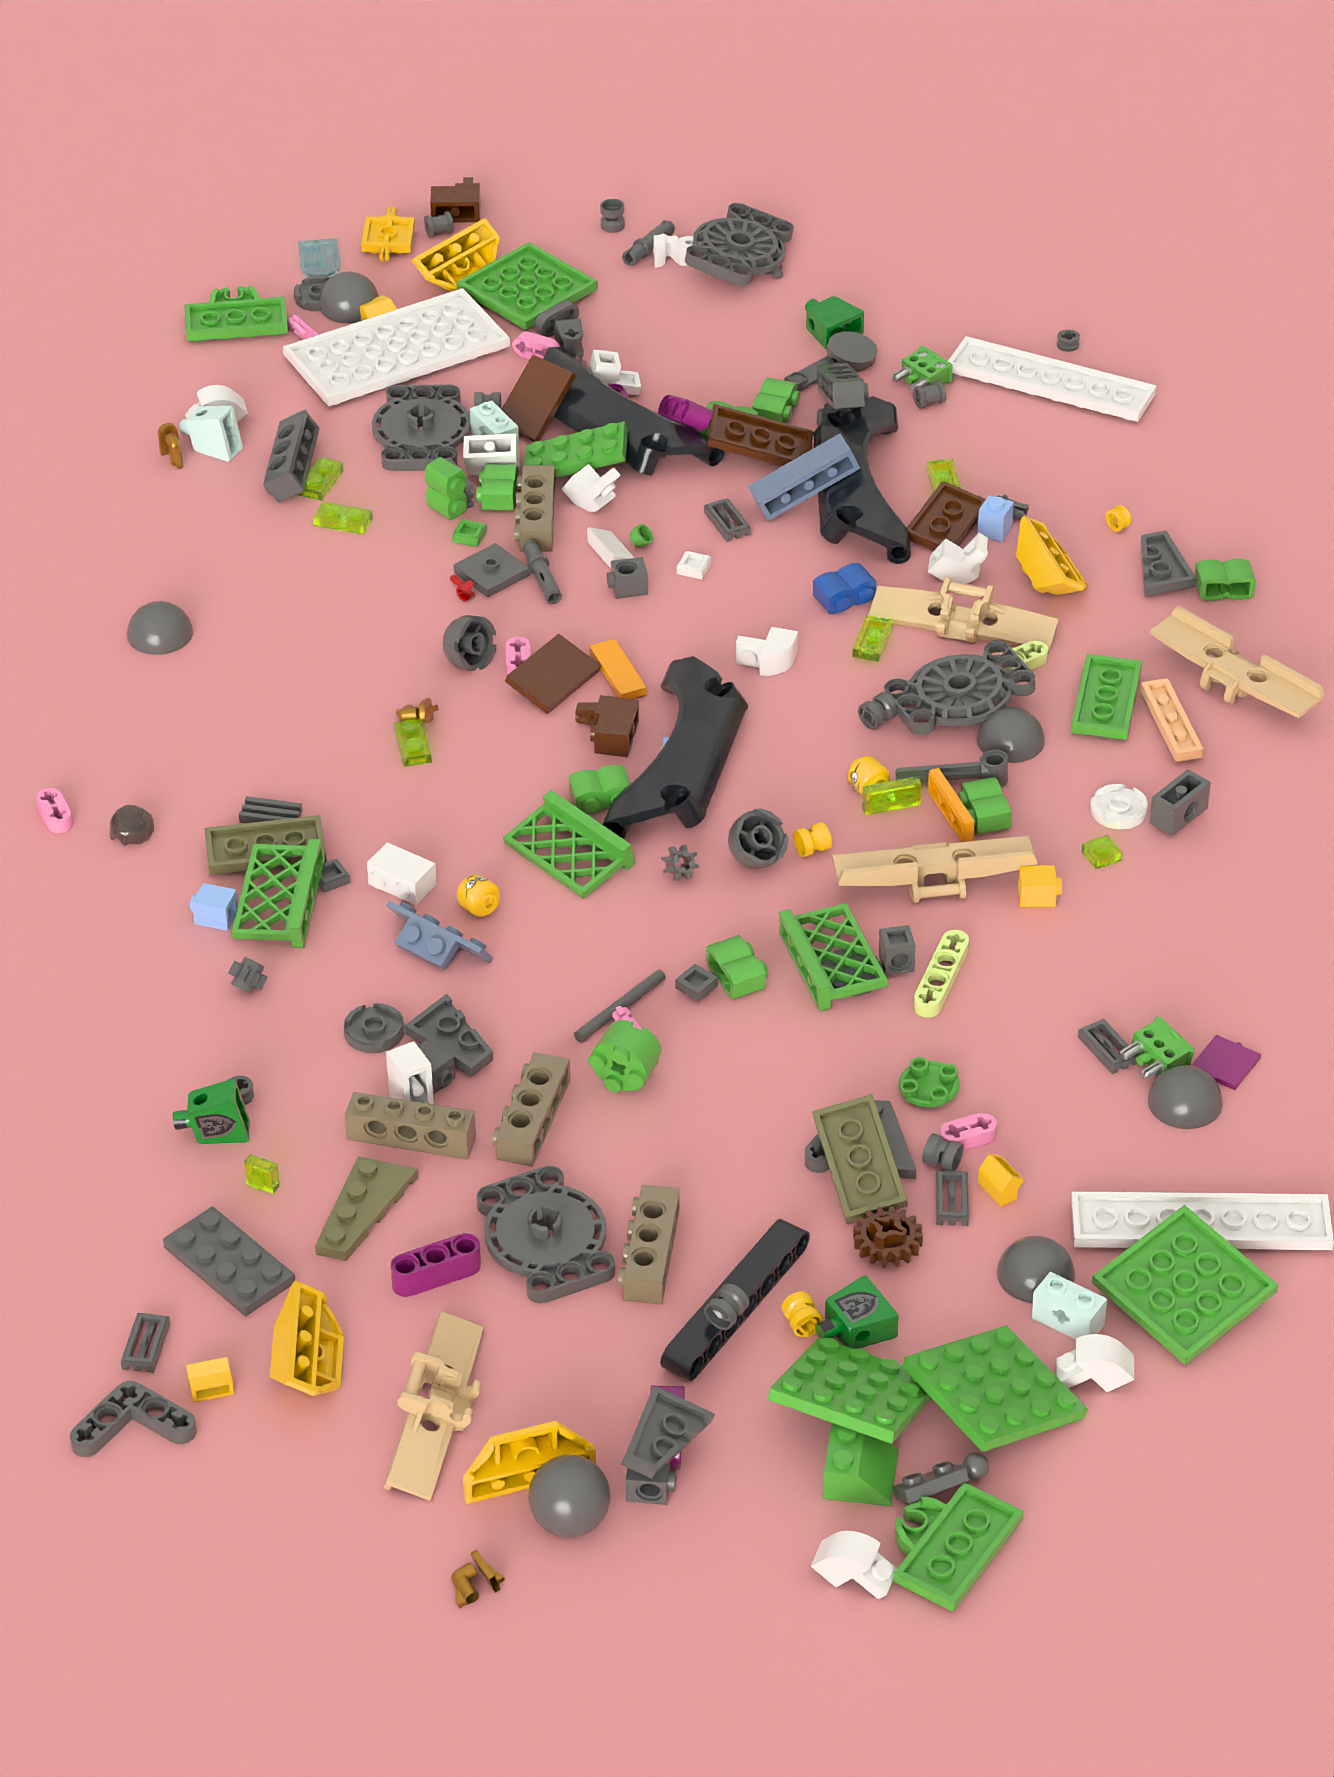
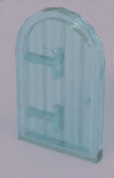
(319, 257)

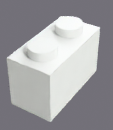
(490, 450)
(401, 873)
(409, 1074)

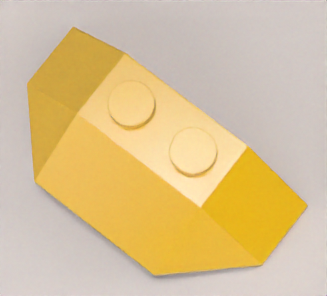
(459, 255)
(1046, 560)
(307, 1343)
(514, 1457)

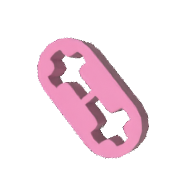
(533, 344)
(516, 658)
(58, 808)
(970, 1130)

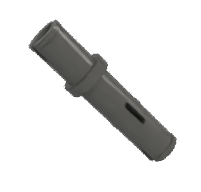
(643, 246)
(539, 566)

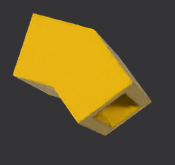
(378, 306)
(999, 1179)
(210, 1379)

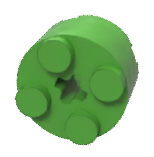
(625, 1056)

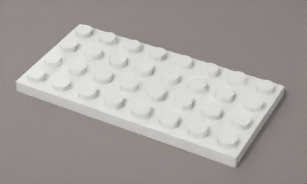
(396, 347)

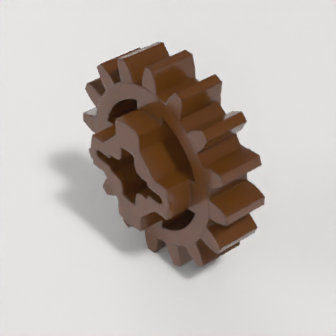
(887, 1236)

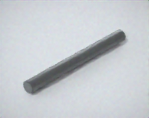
(625, 1001)

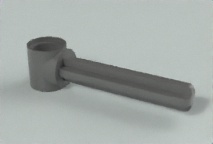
(992, 764)

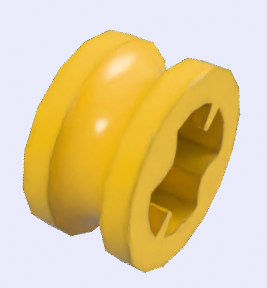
(1118, 518)

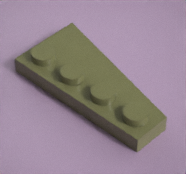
(362, 1203)

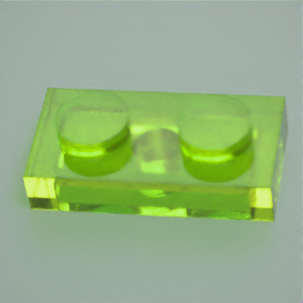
(942, 471)
(321, 478)
(343, 518)
(872, 638)
(412, 742)
(891, 795)

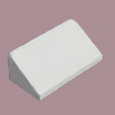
(607, 545)

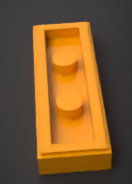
(618, 669)
(950, 805)

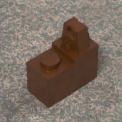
(460, 200)
(612, 723)

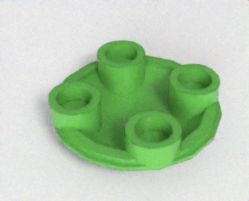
(929, 1083)

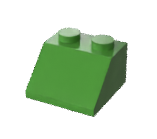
(859, 1468)

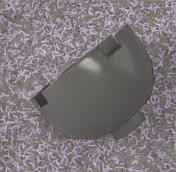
(469, 642)
(757, 839)

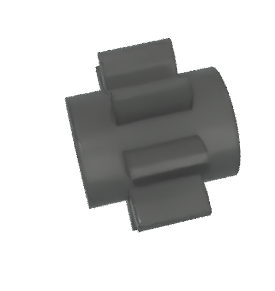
(686, 866)
(247, 975)

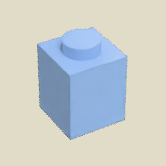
(995, 518)
(214, 906)

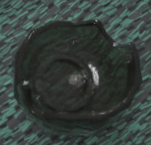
(131, 825)

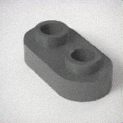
(545, 321)

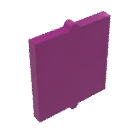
(1227, 1061)

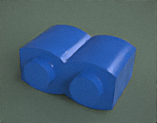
(844, 588)

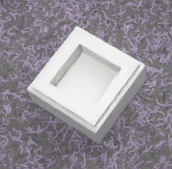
(694, 565)

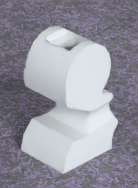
(670, 246)

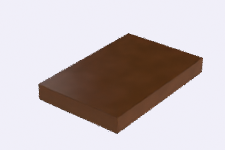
(537, 396)
(945, 515)
(552, 673)

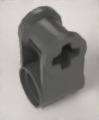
(569, 335)

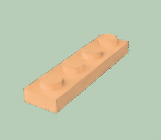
(1171, 720)

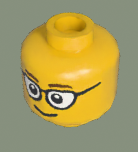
(865, 772)
(477, 893)

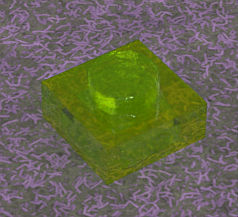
(1101, 852)
(261, 1174)

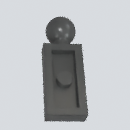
(941, 1478)

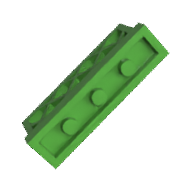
(588, 832)
(302, 899)
(820, 978)

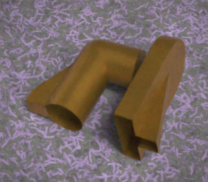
(170, 443)
(424, 712)
(465, 1590)

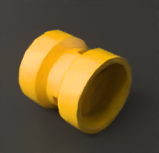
(813, 839)
(801, 1313)

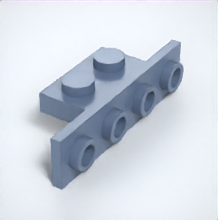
(431, 942)

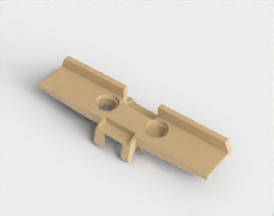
(912, 609)
(1269, 682)
(911, 864)
(448, 1404)

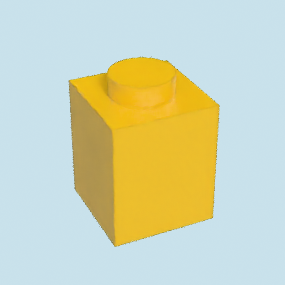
(1038, 886)

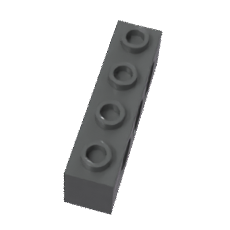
(841, 385)
(291, 456)

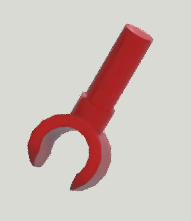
(463, 590)

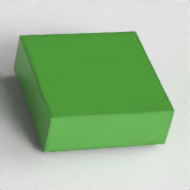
(469, 533)

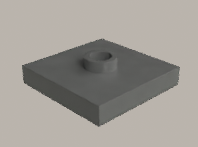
(491, 569)

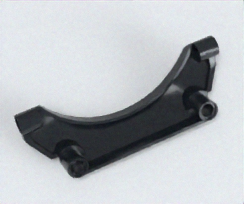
(650, 435)
(855, 501)
(694, 755)

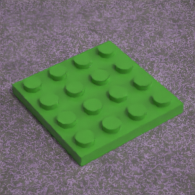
(526, 284)
(1185, 1284)
(994, 1388)
(851, 1390)

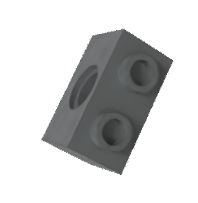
(1179, 802)

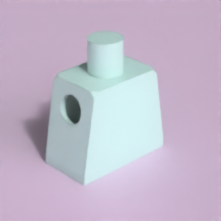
(213, 431)

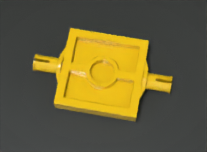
(388, 234)

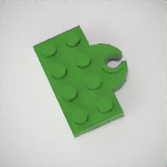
(236, 316)
(952, 1543)

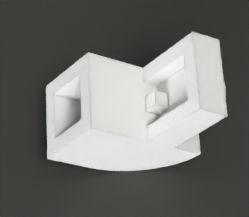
(608, 369)
(220, 396)
(590, 490)
(958, 563)
(770, 655)
(1096, 1358)
(855, 1557)

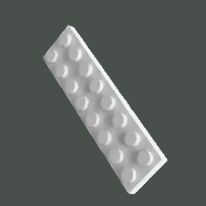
(1052, 379)
(1240, 1218)

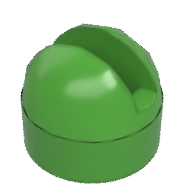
(641, 536)

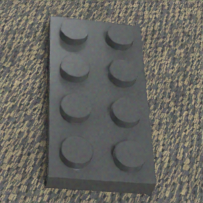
(229, 1261)

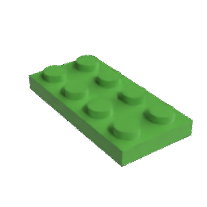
(575, 451)
(1106, 697)

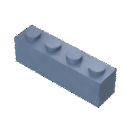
(804, 477)

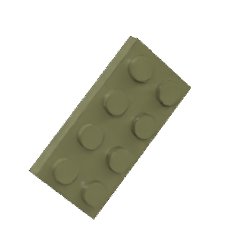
(232, 845)
(859, 1157)

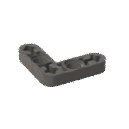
(134, 1409)

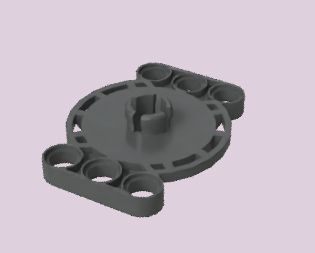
(739, 244)
(403, 416)
(979, 684)
(524, 1230)

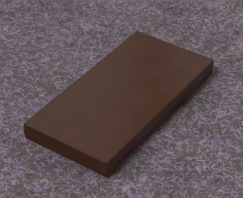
(757, 436)

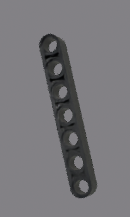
(756, 1276)

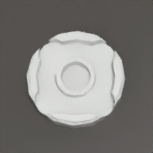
(1118, 806)

